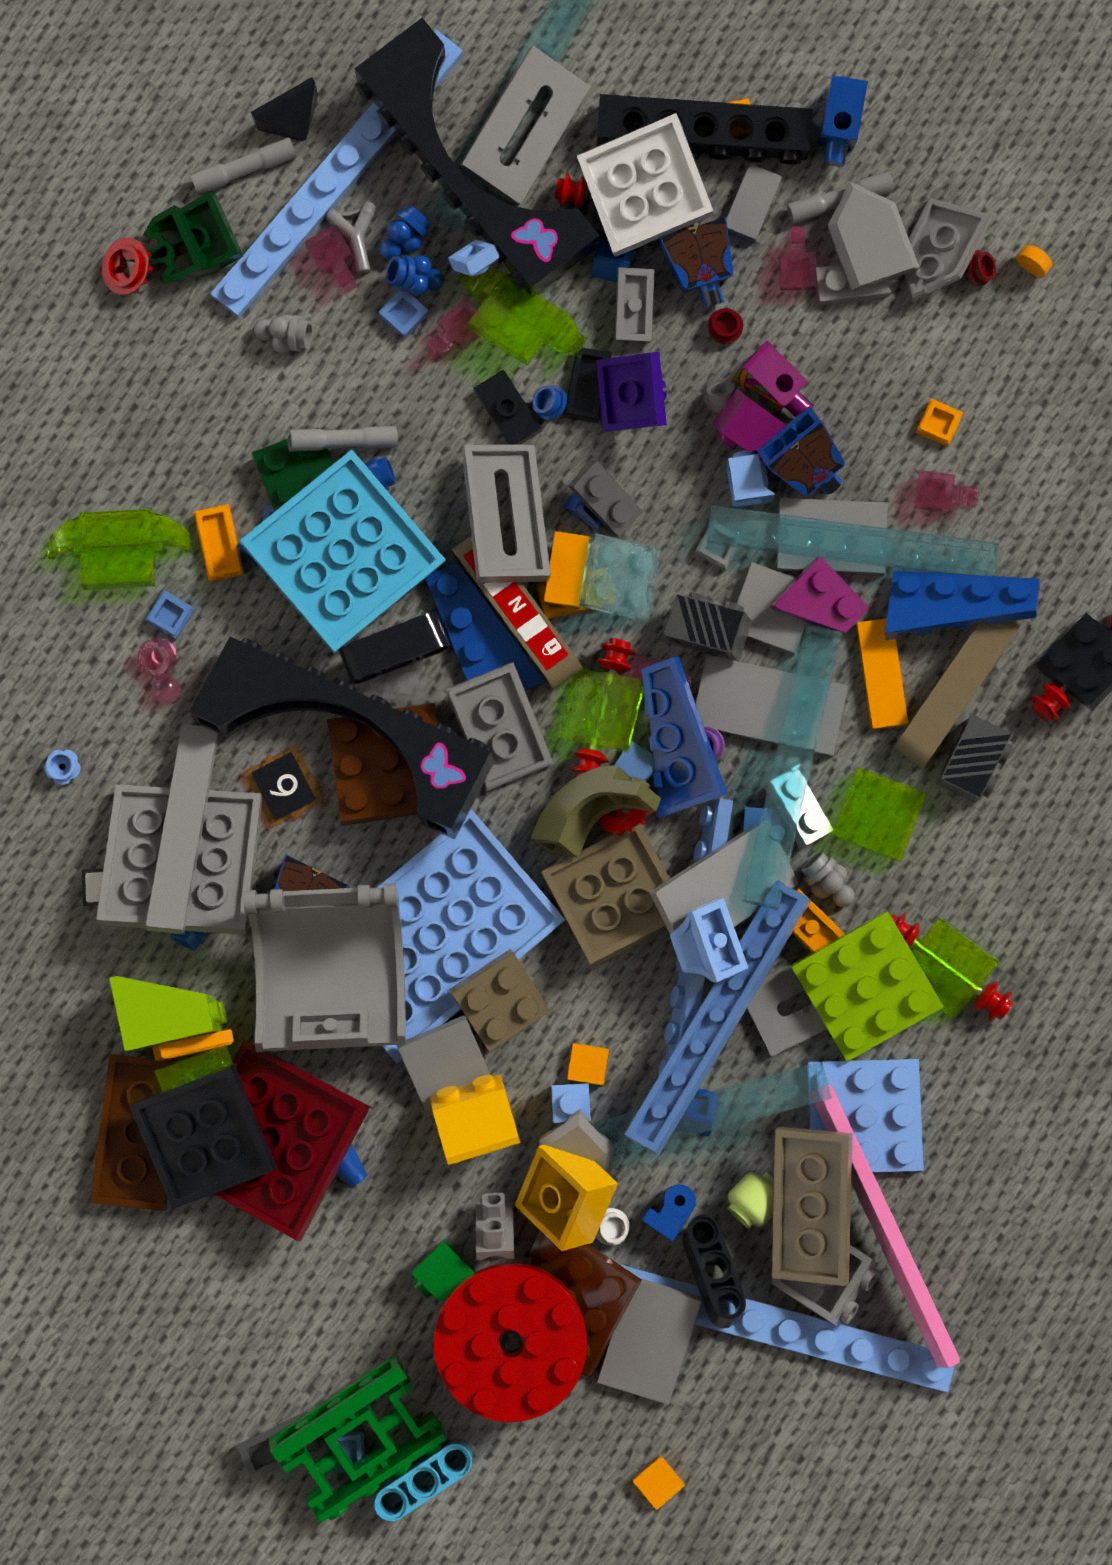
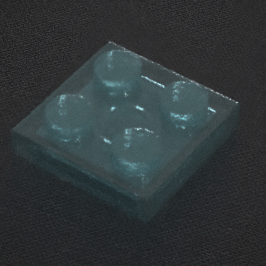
(619, 577)

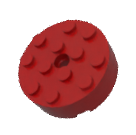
(502, 1381)

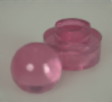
(165, 687)

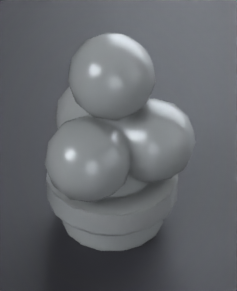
(286, 332)
(827, 879)

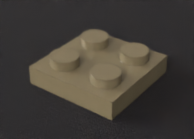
(499, 1000)

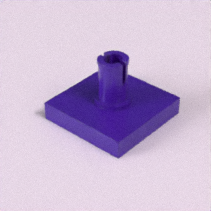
(631, 392)

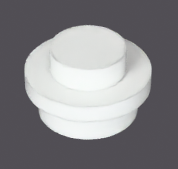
(613, 1227)

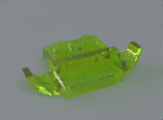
(518, 321)
(118, 546)

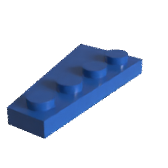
(945, 600)
(475, 629)
(681, 750)

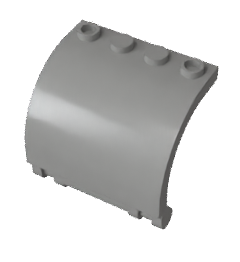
(328, 968)

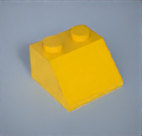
(474, 1118)
(565, 1196)

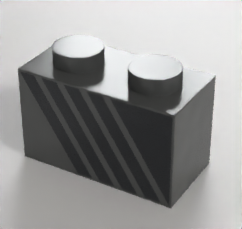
(708, 626)
(975, 759)

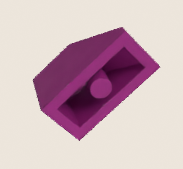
(746, 423)

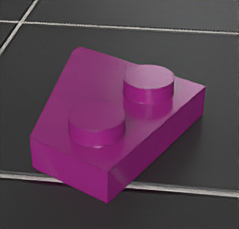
(821, 598)

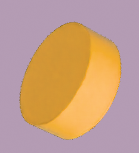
(1034, 260)

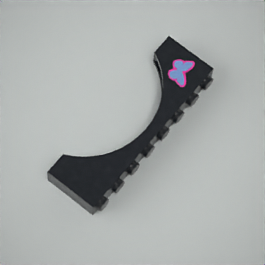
(529, 242)

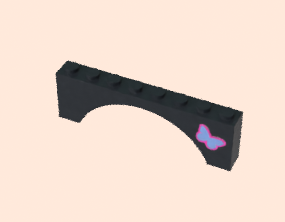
(256, 684)

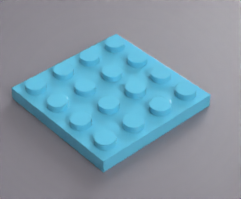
(342, 551)

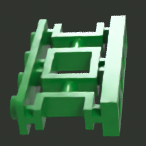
(341, 1415)

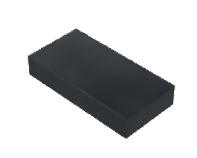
(583, 390)

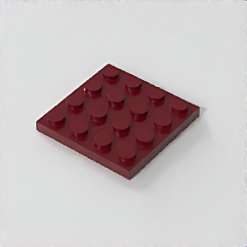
(307, 1132)

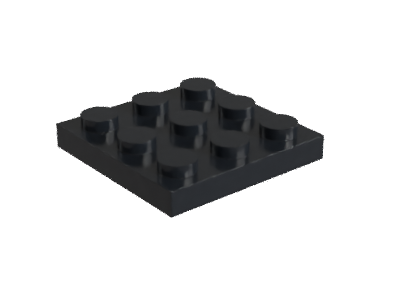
(203, 1136)

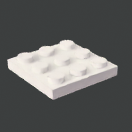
(645, 185)

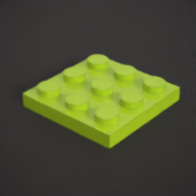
(867, 985)

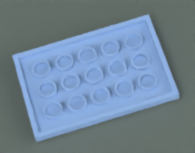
(458, 912)

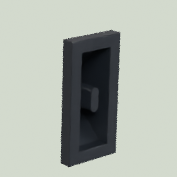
(288, 113)

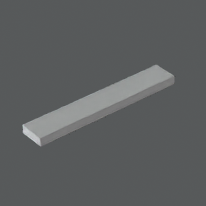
(182, 830)

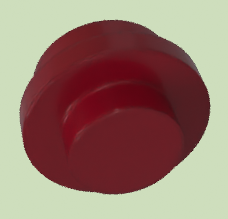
(980, 268)
(725, 326)

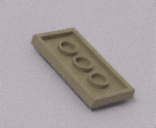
(812, 1206)

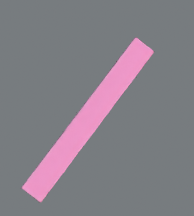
(891, 1240)

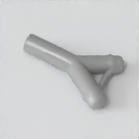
(355, 233)

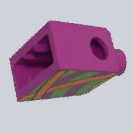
(761, 375)

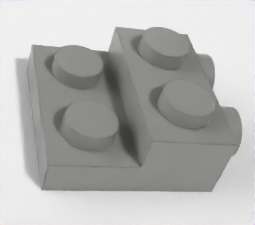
(834, 1301)

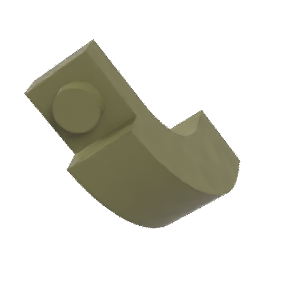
(583, 802)

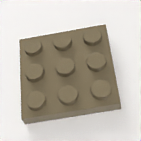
(608, 894)

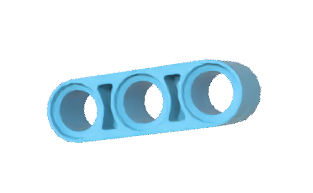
(416, 1496)

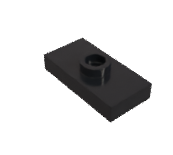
(507, 409)

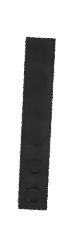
(721, 117)

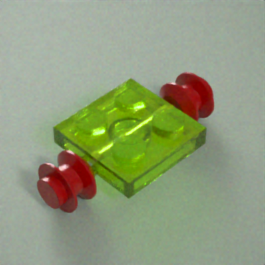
(602, 707)
(955, 967)

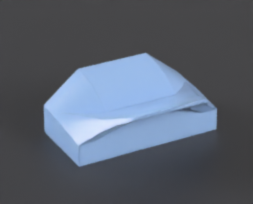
(709, 943)

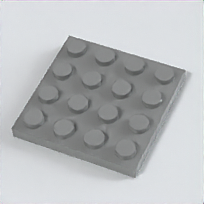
(222, 865)

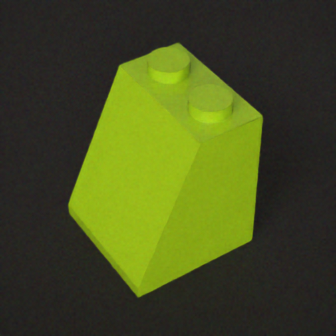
(162, 1014)

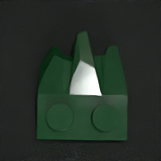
(192, 240)

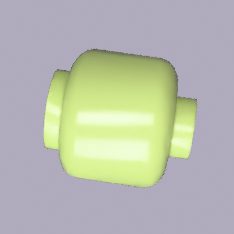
(752, 1199)

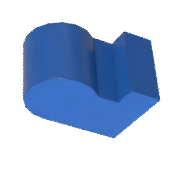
(676, 1208)

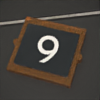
(284, 786)

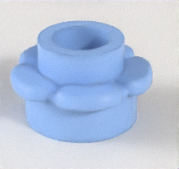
(53, 763)

